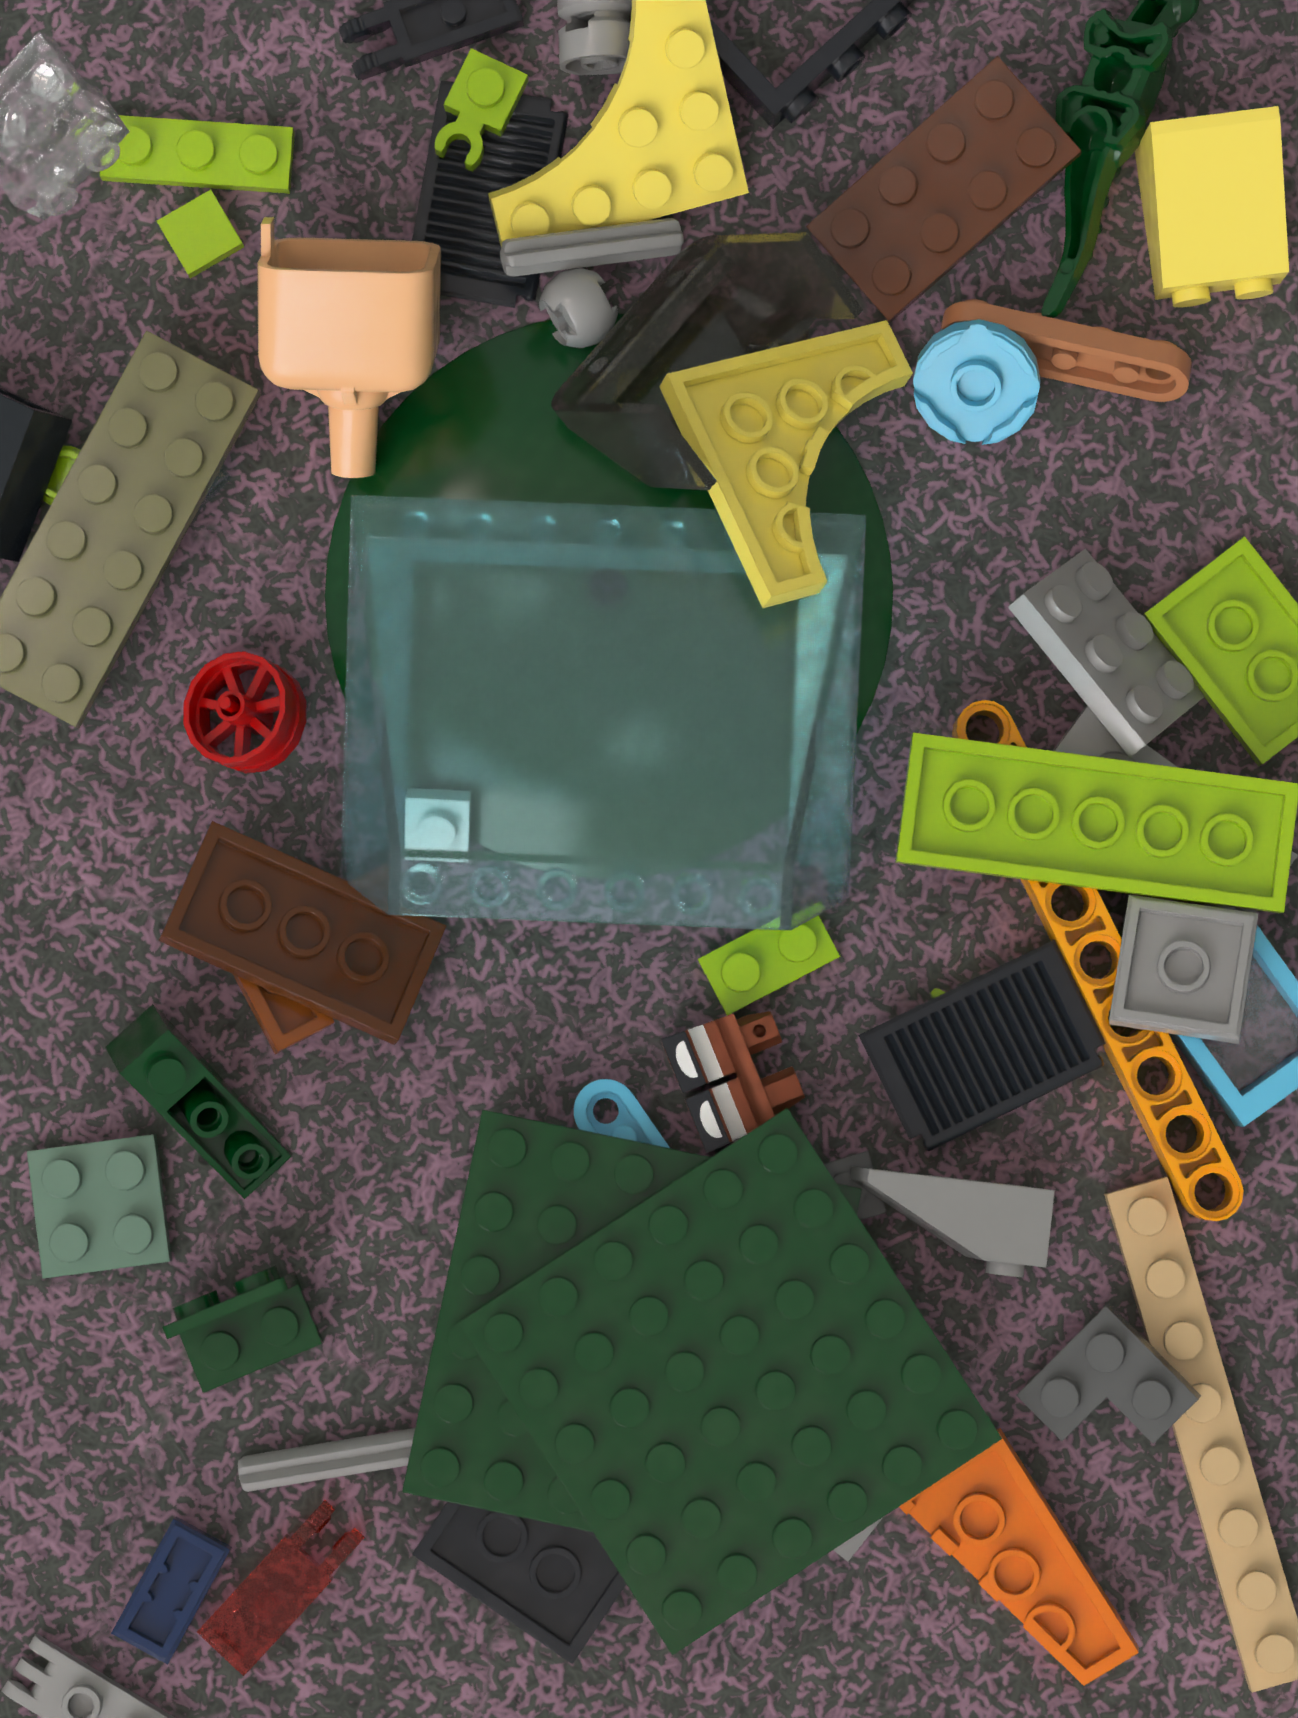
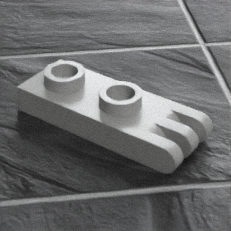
(73, 1688)

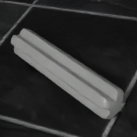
(591, 247)
(325, 1460)

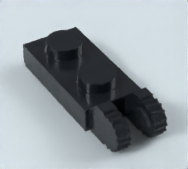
(427, 30)

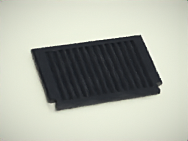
(456, 203)
(985, 1047)

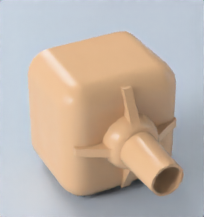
(349, 328)

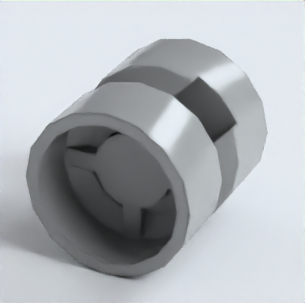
(597, 43)

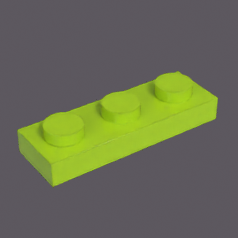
(204, 155)

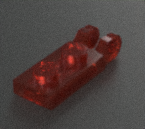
(275, 1594)

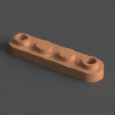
(1089, 354)

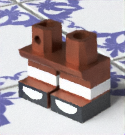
(723, 1049)

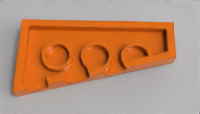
(1024, 1558)

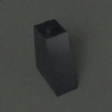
(28, 454)

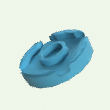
(976, 382)

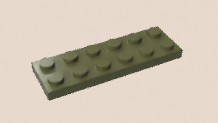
(116, 525)

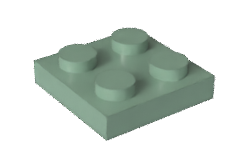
(99, 1206)

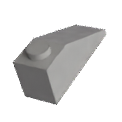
(977, 1218)

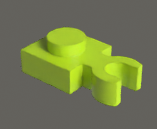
(482, 101)

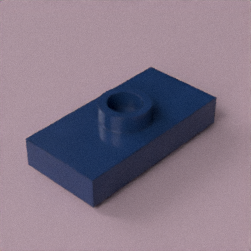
(171, 1590)

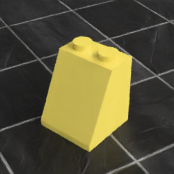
(1214, 205)

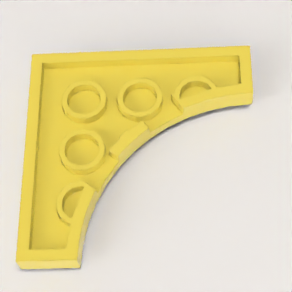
(654, 144)
(760, 433)

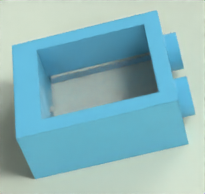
(1266, 1037)

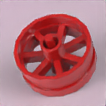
(244, 712)

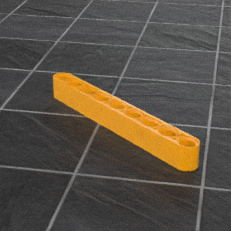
(1128, 1052)

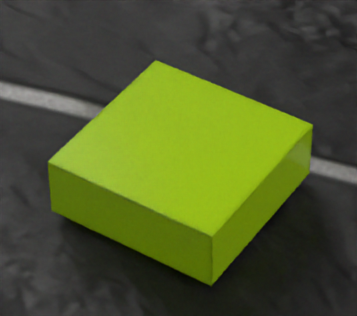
(200, 234)

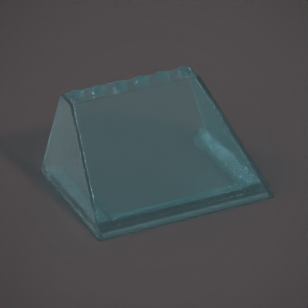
(594, 717)

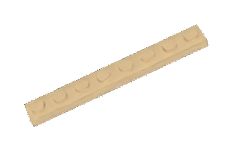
(1209, 1433)

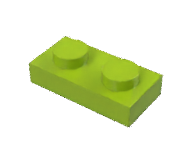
(766, 962)

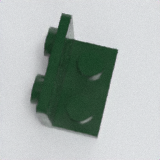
(246, 1331)

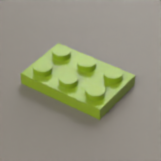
(1240, 644)

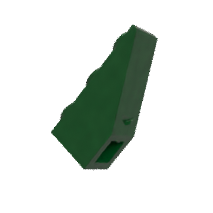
(196, 1101)

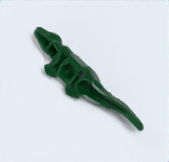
(1108, 121)

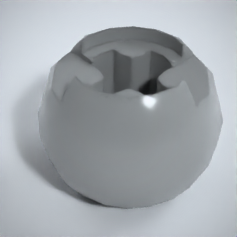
(578, 308)

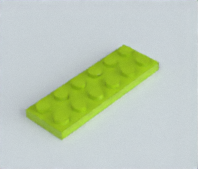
(1097, 823)

